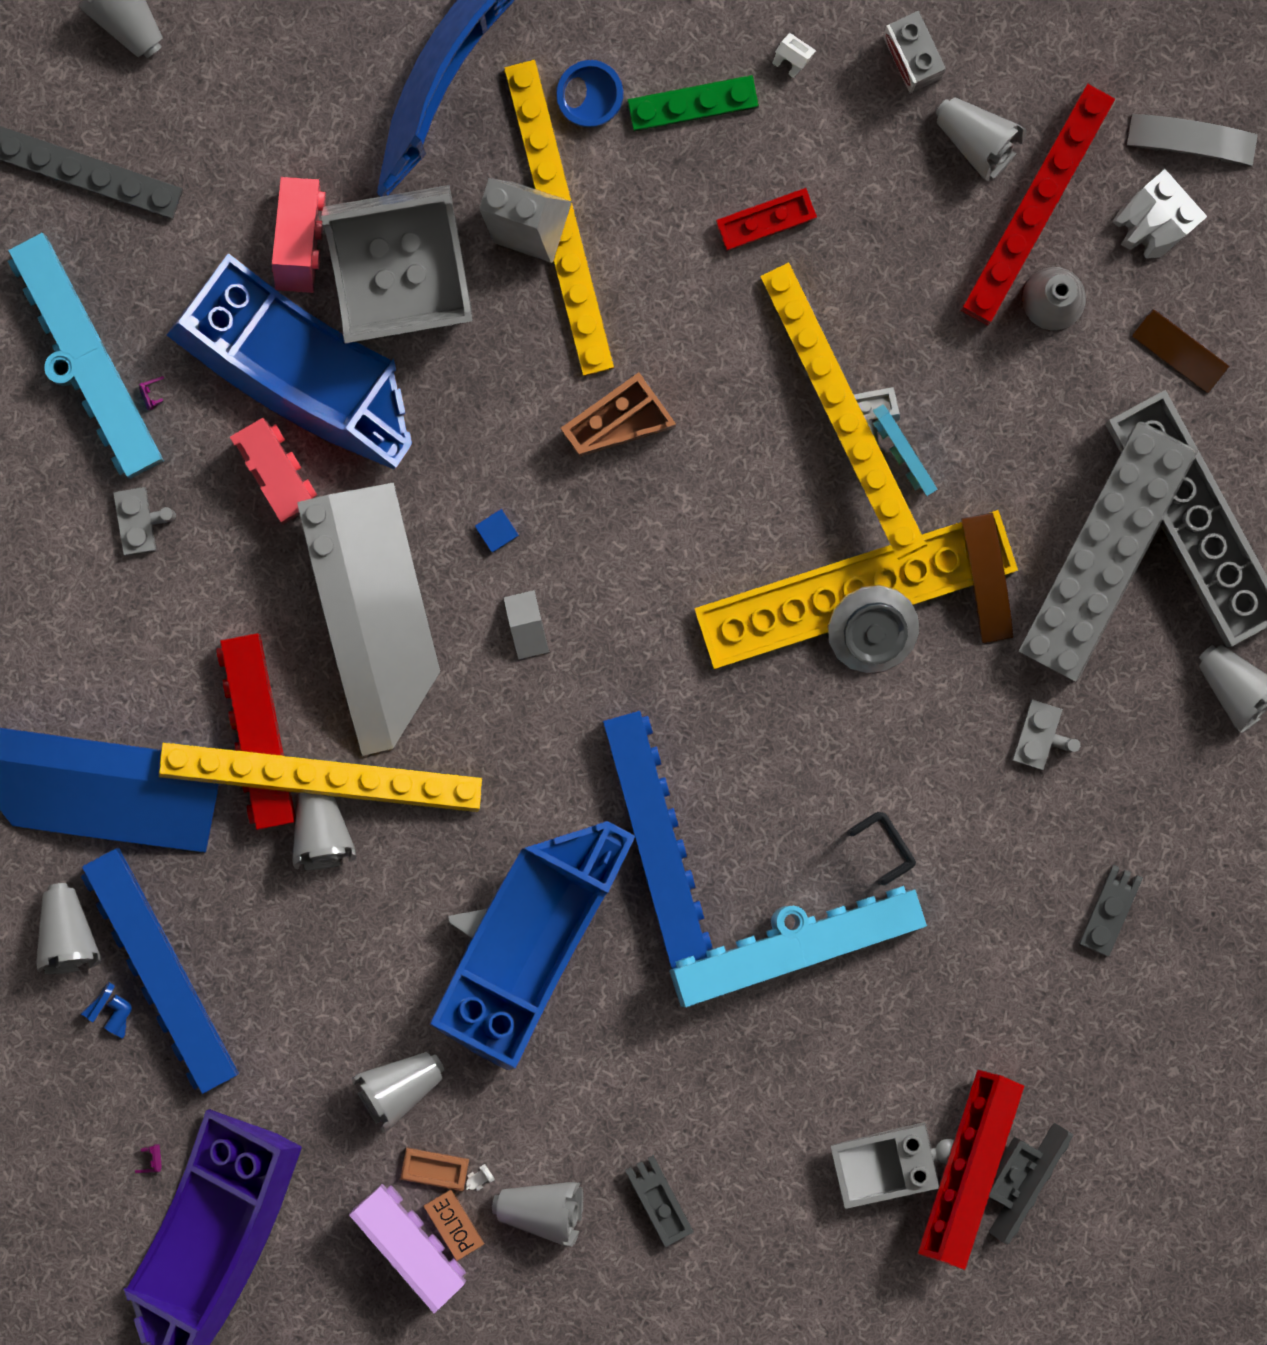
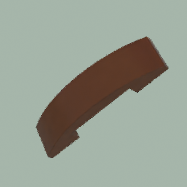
(988, 577)

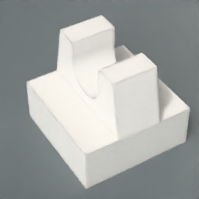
(794, 51)

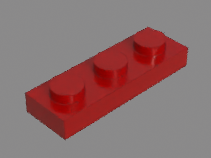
(766, 219)

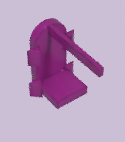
(145, 390)
(156, 1156)

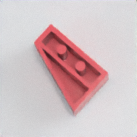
(297, 234)
(273, 468)

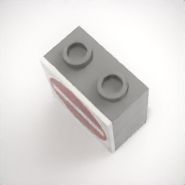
(914, 52)

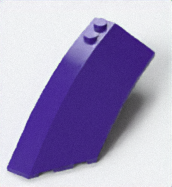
(211, 1231)

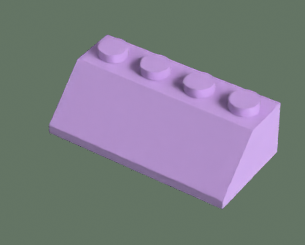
(408, 1247)

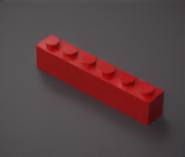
(255, 721)
(971, 1169)

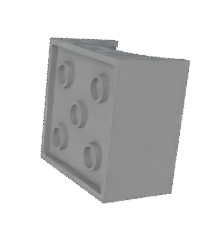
(397, 263)

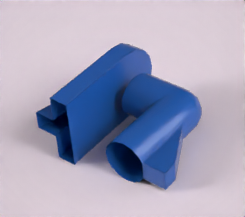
(122, 1008)

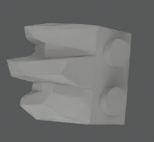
(1158, 216)

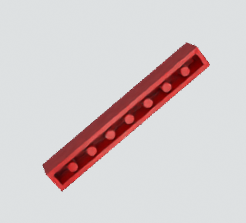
(1037, 204)

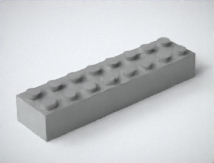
(1205, 532)
(1108, 551)

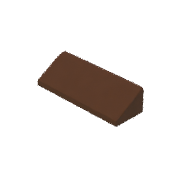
(1180, 351)

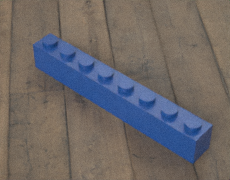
(655, 837)
(160, 971)

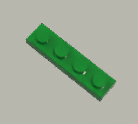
(693, 103)

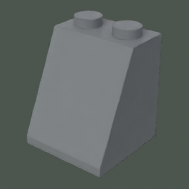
(524, 218)

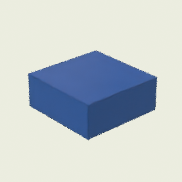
(496, 530)

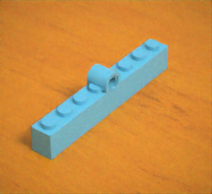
(86, 357)
(796, 947)

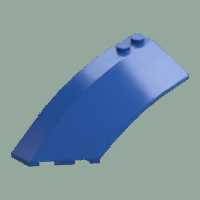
(428, 83)
(100, 791)

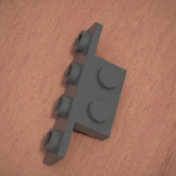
(1021, 1178)

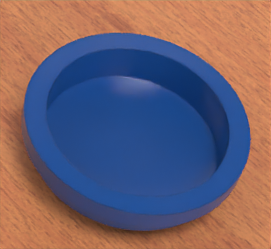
(602, 97)

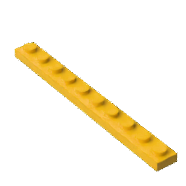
(570, 254)
(843, 411)
(320, 777)

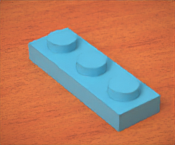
(903, 451)

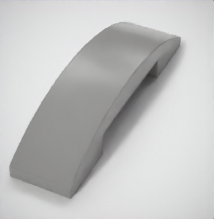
(1192, 138)

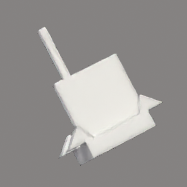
(476, 1180)

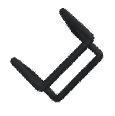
(910, 860)

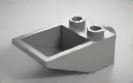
(884, 1167)

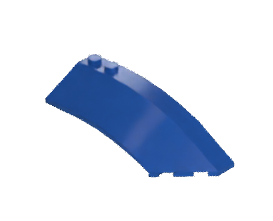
(295, 364)
(528, 941)

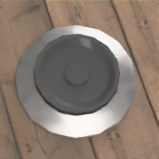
(873, 629)

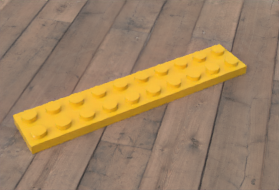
(804, 603)

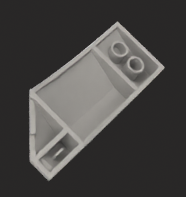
(371, 609)

